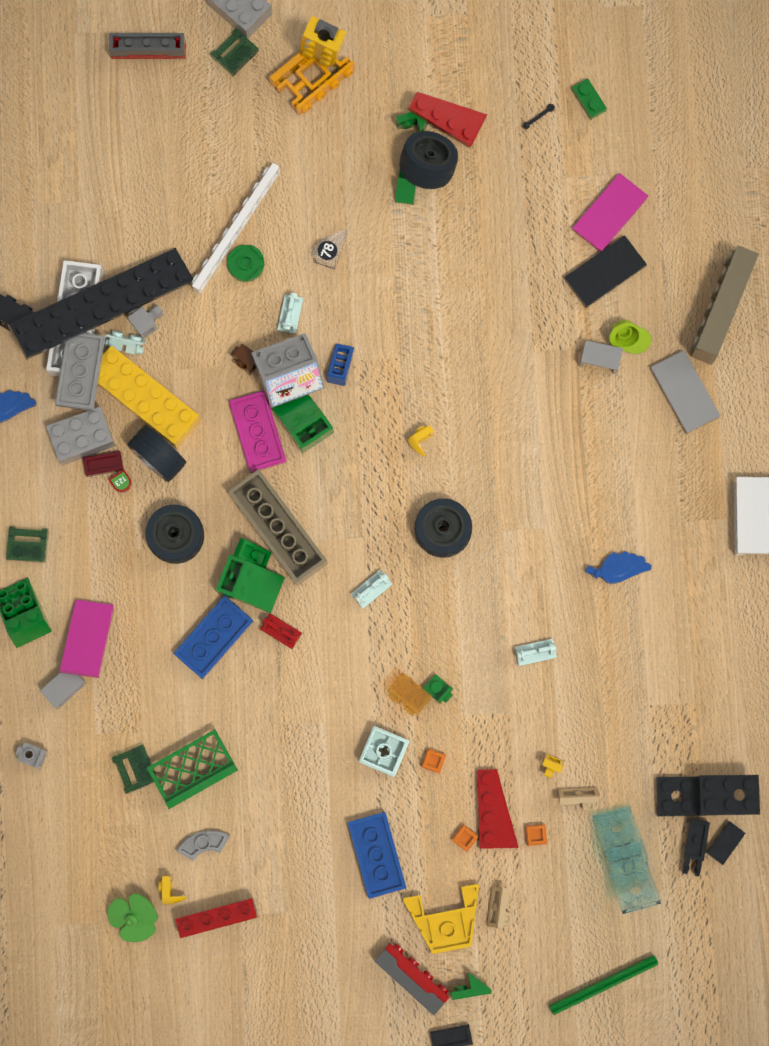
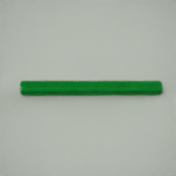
(603, 985)

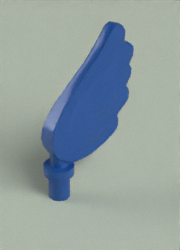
(14, 403)
(620, 567)

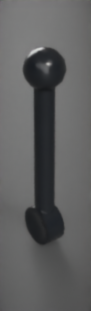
(526, 125)

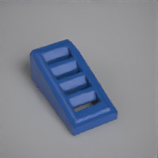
(339, 376)

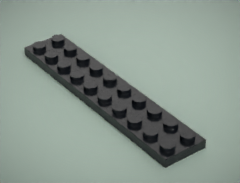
(100, 303)

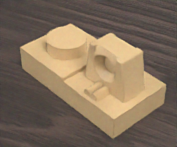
(573, 796)
(498, 904)

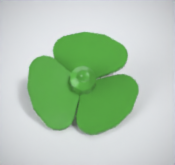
(138, 920)

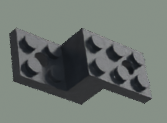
(708, 795)

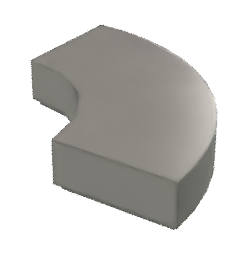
(203, 842)

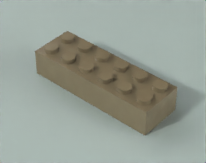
(726, 300)
(277, 527)

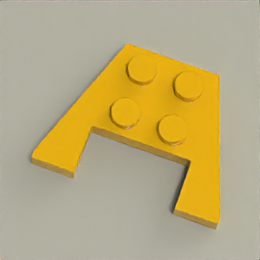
(446, 929)

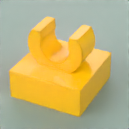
(552, 764)

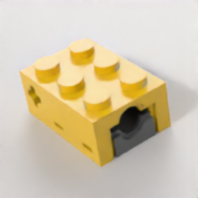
(322, 41)

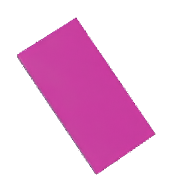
(610, 212)
(257, 431)
(87, 638)

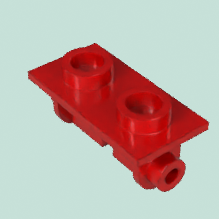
(280, 631)

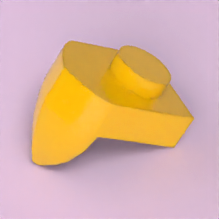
(421, 435)
(165, 887)

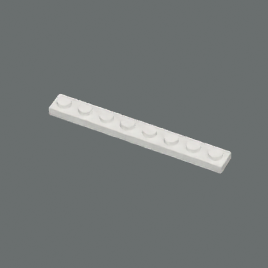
(239, 222)

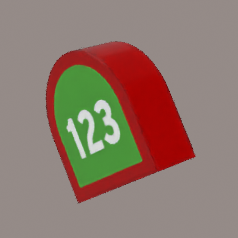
(121, 482)

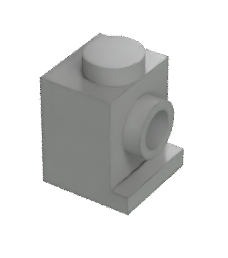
(38, 755)

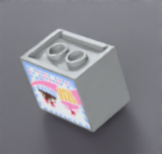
(288, 370)

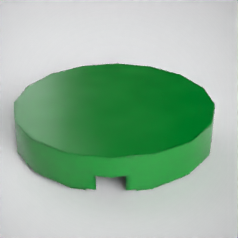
(245, 263)

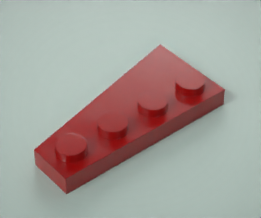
(450, 118)
(493, 814)

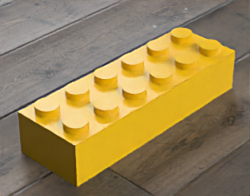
(146, 398)

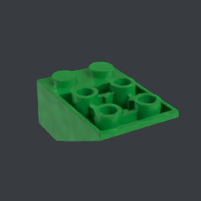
(304, 422)
(249, 584)
(22, 613)

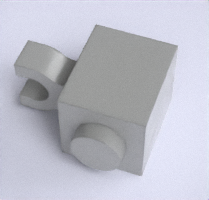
(143, 321)

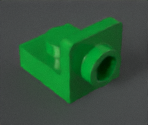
(438, 689)

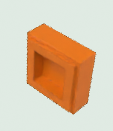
(433, 761)
(536, 835)
(465, 838)

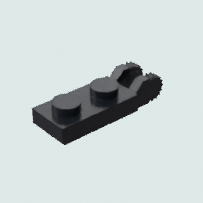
(695, 844)

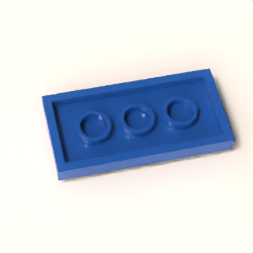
(213, 637)
(377, 855)

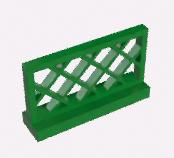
(199, 784)

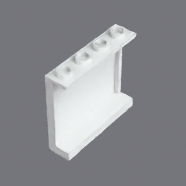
(751, 515)

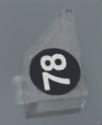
(329, 249)

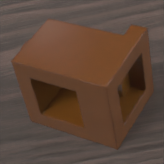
(244, 358)

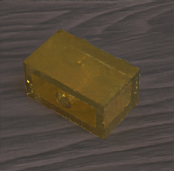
(409, 694)

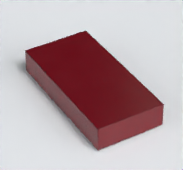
(103, 463)

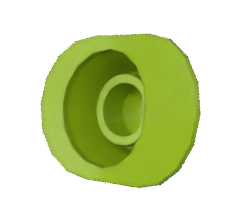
(629, 337)

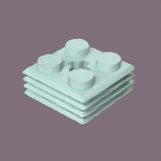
(372, 756)

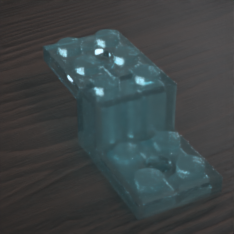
(626, 859)

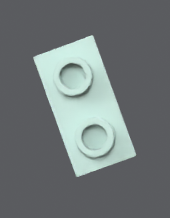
(290, 313)
(132, 342)
(371, 589)
(536, 652)

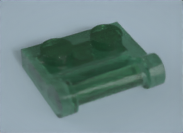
(238, 56)
(25, 550)
(139, 762)

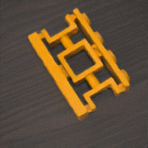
(300, 64)

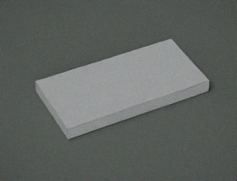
(80, 372)
(685, 391)

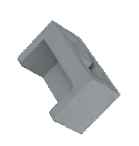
(601, 355)
(62, 688)

